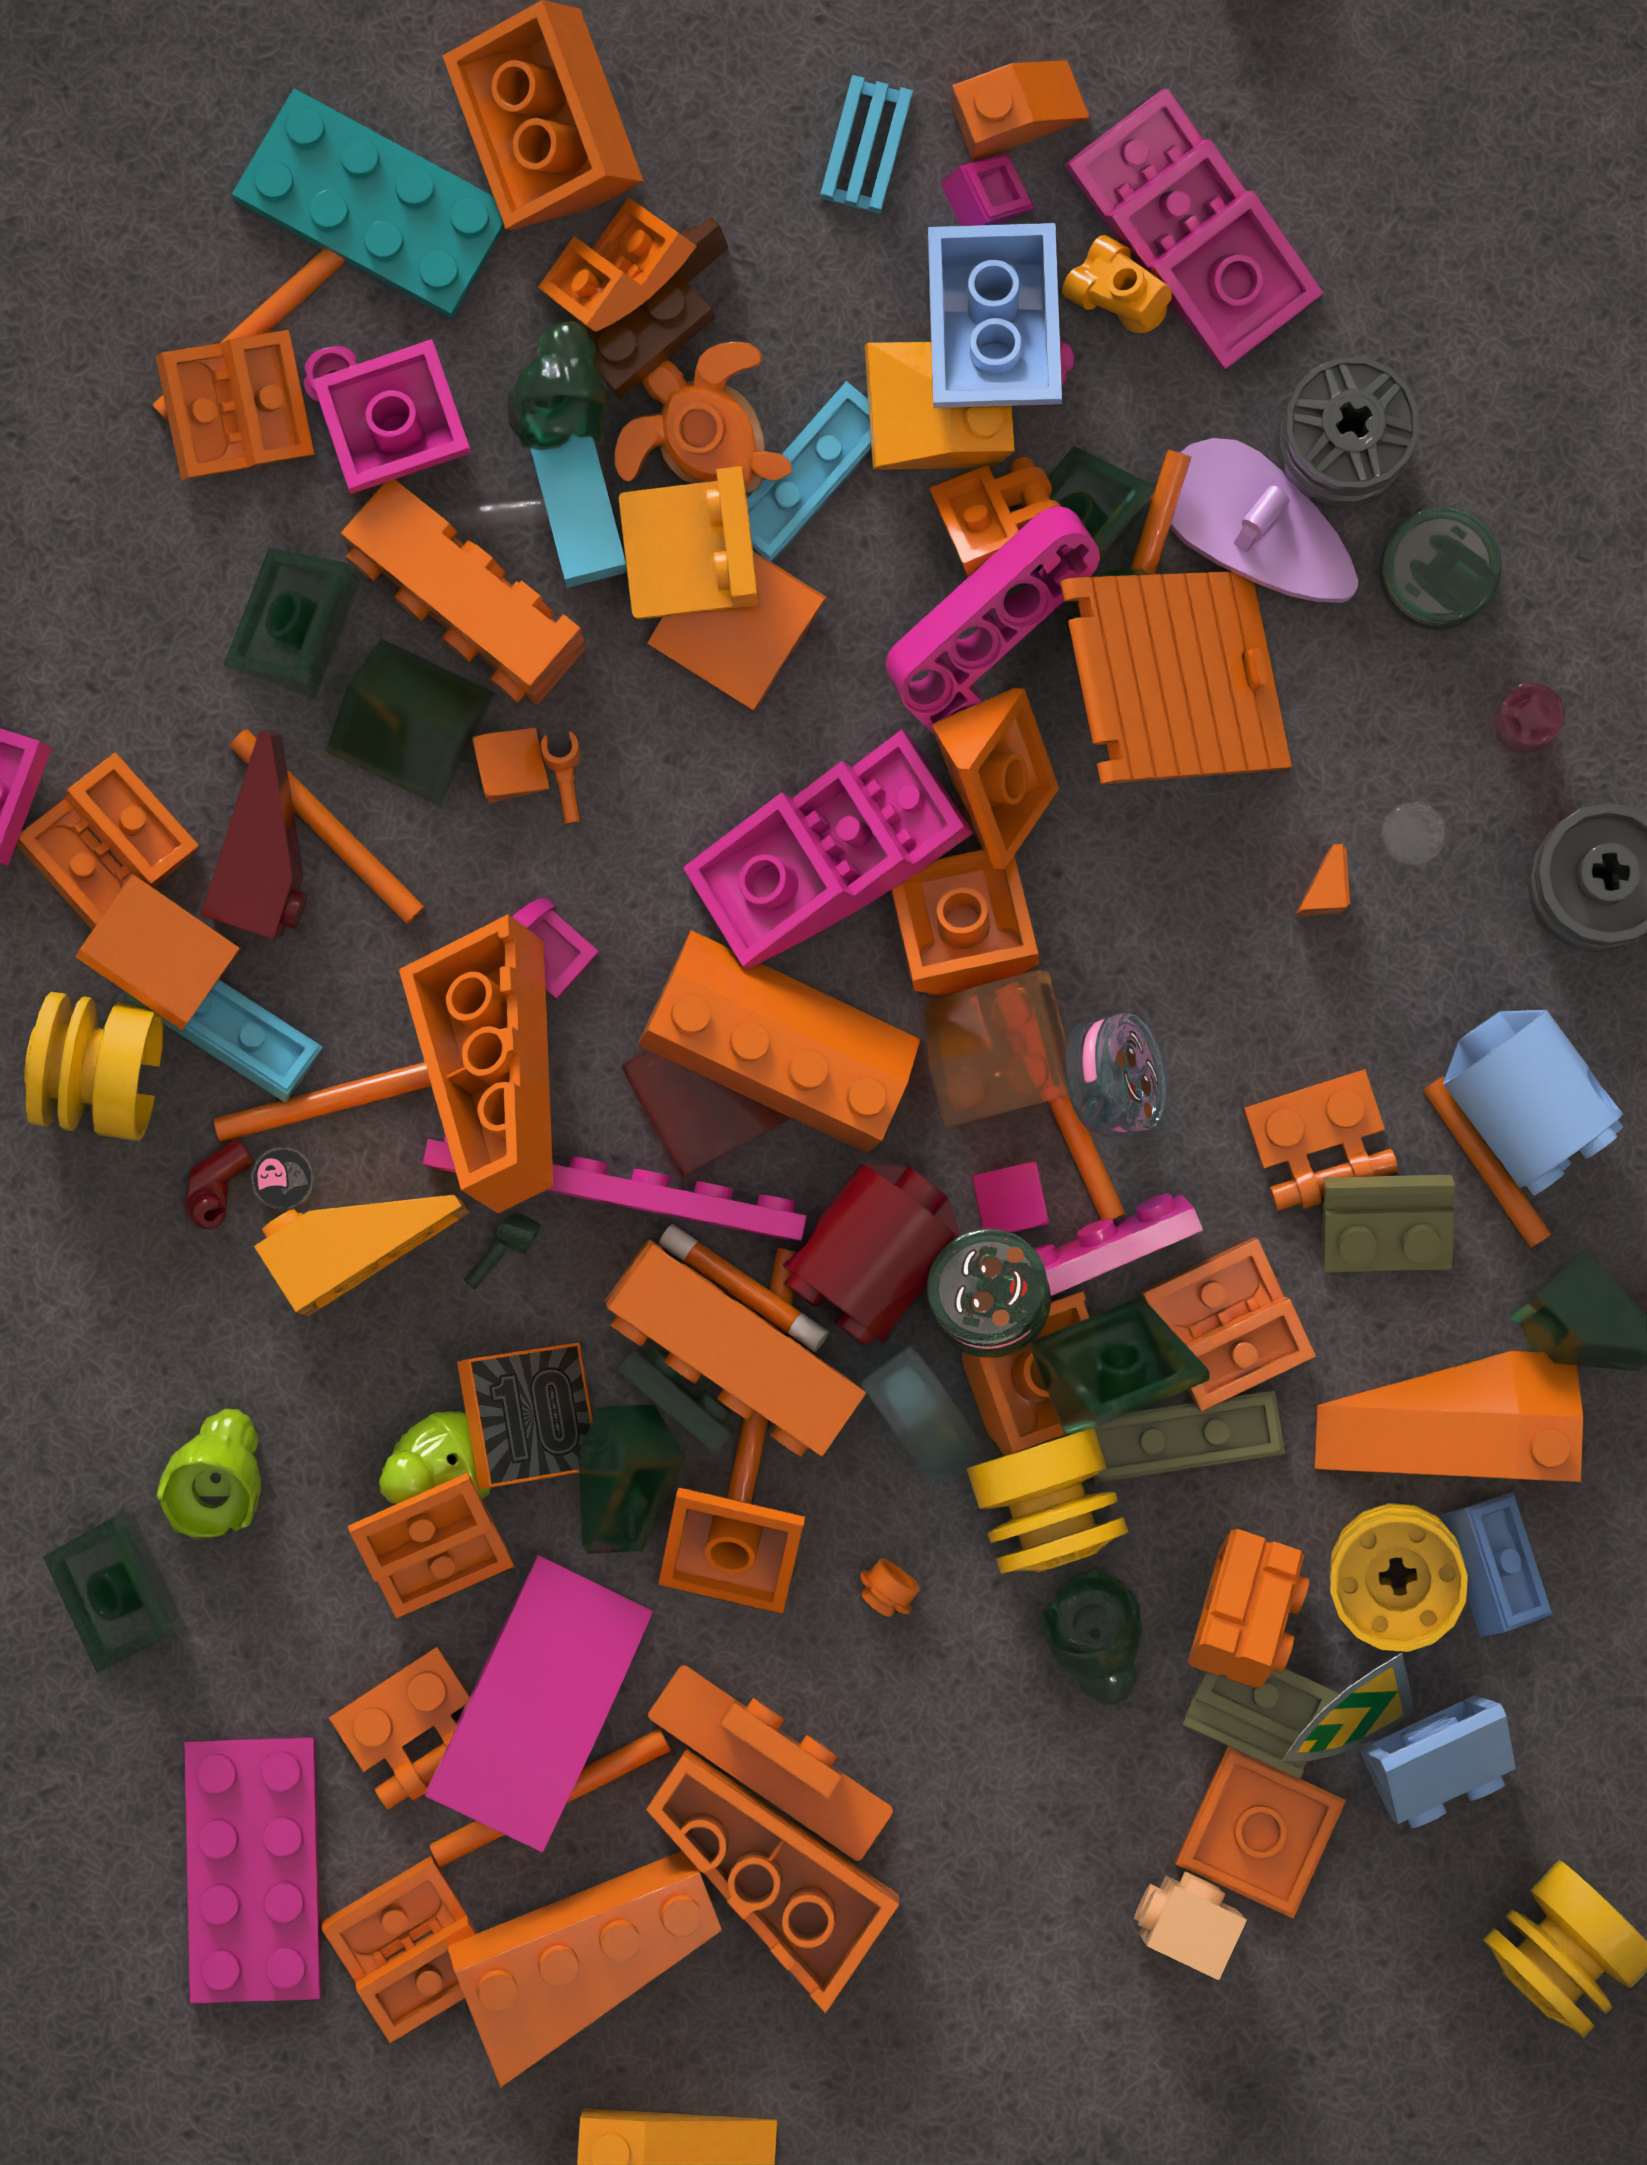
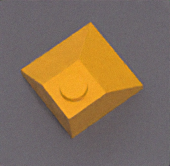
(913, 433)

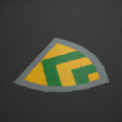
(1357, 1714)

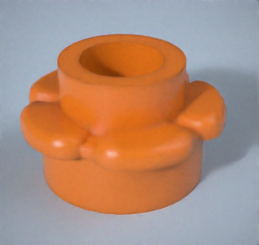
(888, 1588)

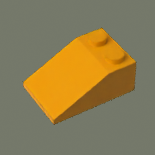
(336, 1249)
(673, 2139)

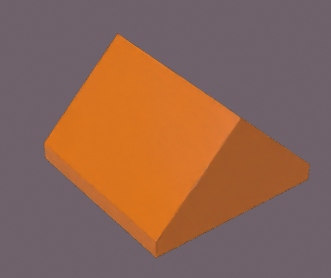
(998, 771)
(157, 952)
(731, 1550)

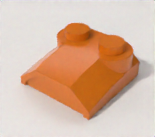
(964, 924)
(1012, 1390)

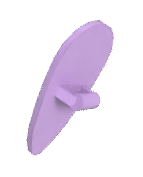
(1259, 524)

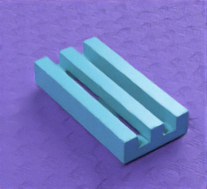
(880, 94)

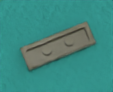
(1188, 1438)

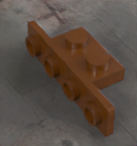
(663, 323)

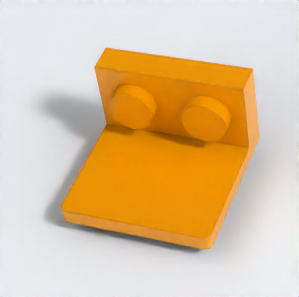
(689, 547)

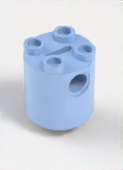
(1530, 1096)

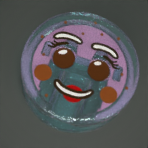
(1115, 1075)

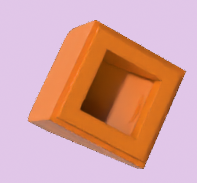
(510, 764)
(1330, 887)

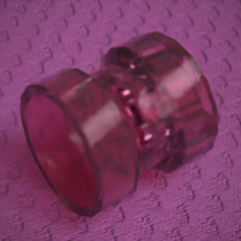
(1533, 707)

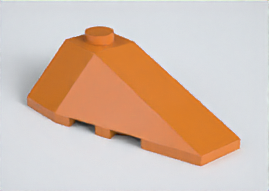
(1478, 1419)

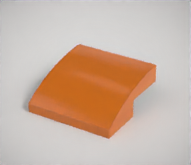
(620, 271)
(234, 404)
(743, 646)
(126, 822)
(1232, 1321)
(431, 1545)
(421, 1977)

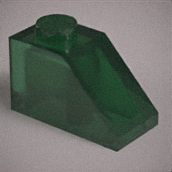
(1585, 1318)
(625, 1477)

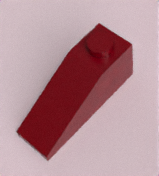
(260, 857)

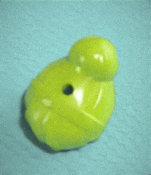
(223, 1448)
(421, 1457)

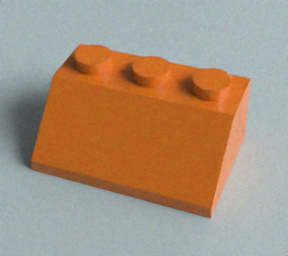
(542, 116)

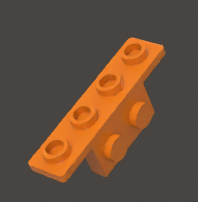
(770, 1762)

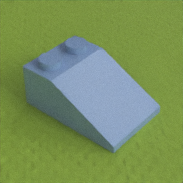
(994, 315)
(1441, 1758)

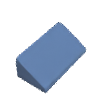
(1500, 1565)

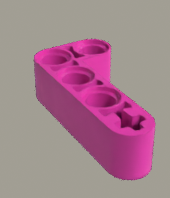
(999, 618)

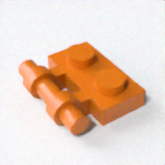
(978, 512)
(1313, 1121)
(397, 1713)

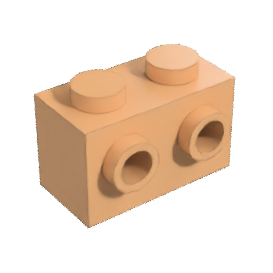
(1190, 1923)

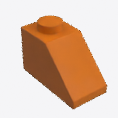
(1016, 105)

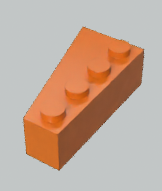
(463, 593)
(487, 1058)
(733, 1349)
(786, 1883)
(578, 1958)

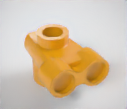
(1118, 285)

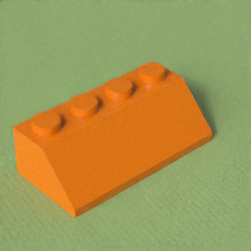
(781, 1043)

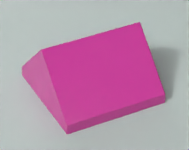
(391, 416)

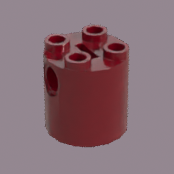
(873, 1249)

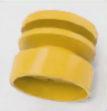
(80, 1064)
(1047, 1502)
(1406, 1615)
(1569, 1949)

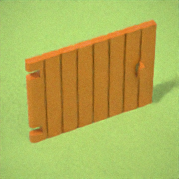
(1176, 676)

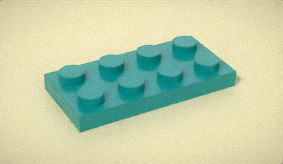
(371, 203)

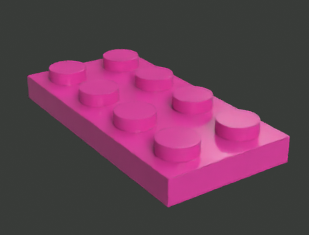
(252, 1870)

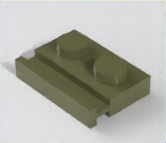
(1388, 1223)
(1258, 1719)

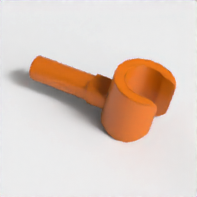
(564, 776)

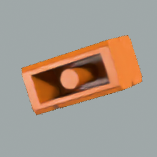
(1248, 1609)

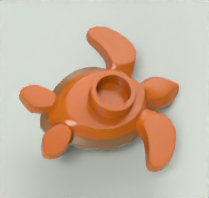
(702, 423)

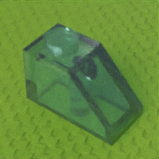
(922, 1416)

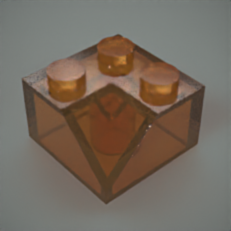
(996, 1048)

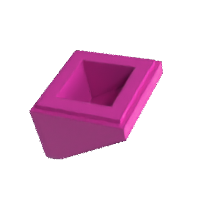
(986, 192)
(1011, 1198)

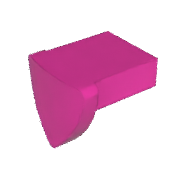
(564, 949)

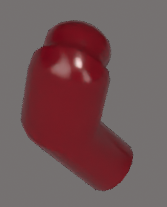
(209, 1184)

